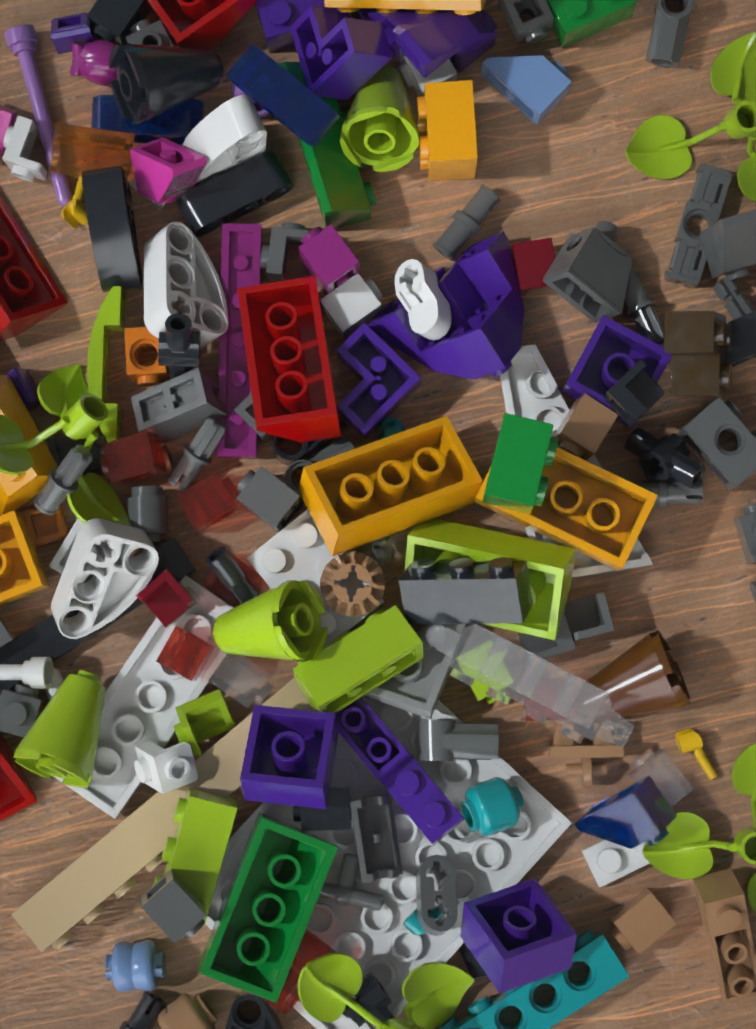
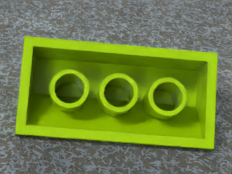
(547, 564)

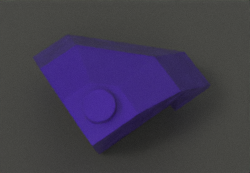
(435, 37)
(484, 315)

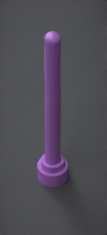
(22, 42)

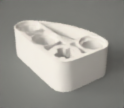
(228, 137)
(182, 281)
(114, 578)

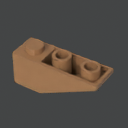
(727, 933)

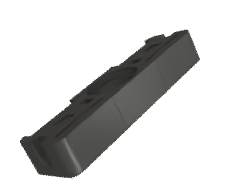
(707, 202)

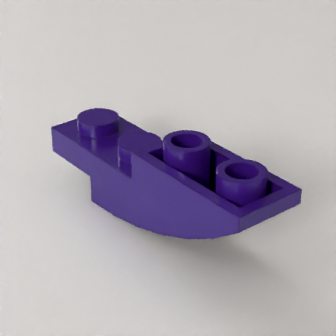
(397, 770)

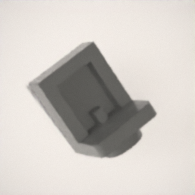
(275, 256)

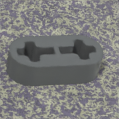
(446, 895)

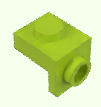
(202, 720)

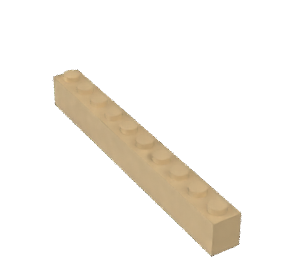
(136, 841)

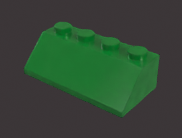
(333, 176)
(267, 908)

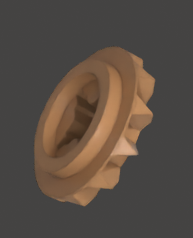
(365, 598)

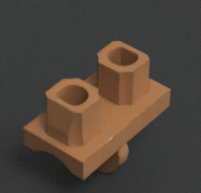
(567, 748)

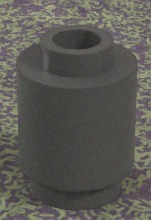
(149, 511)

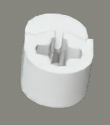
(423, 300)

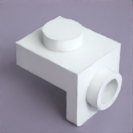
(19, 146)
(166, 767)

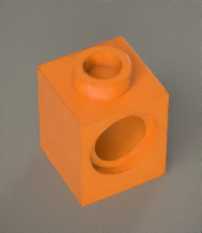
(136, 341)

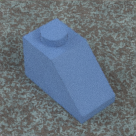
(528, 83)

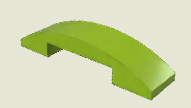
(109, 319)

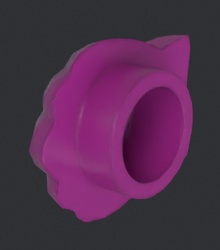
(92, 62)

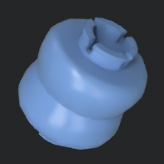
(135, 966)

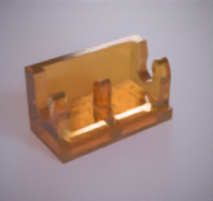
(88, 148)

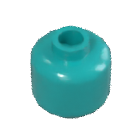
(492, 806)

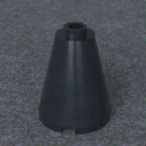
(160, 77)

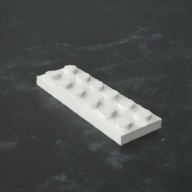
(144, 700)

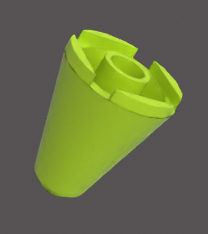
(381, 124)
(275, 624)
(66, 732)

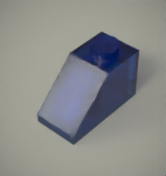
(630, 816)

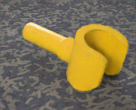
(74, 211)
(689, 741)

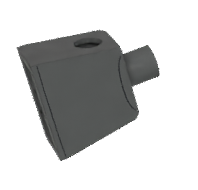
(592, 272)

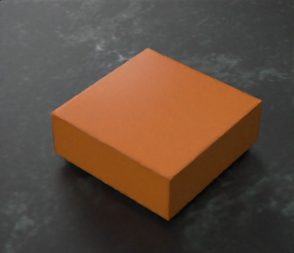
(45, 528)

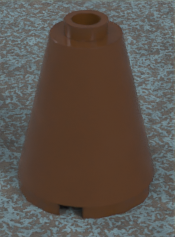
(643, 679)

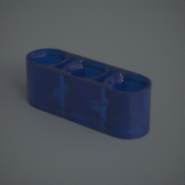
(282, 96)
(172, 124)

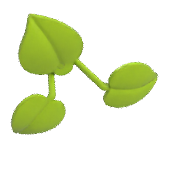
(660, 143)
(66, 395)
(686, 848)
(430, 990)

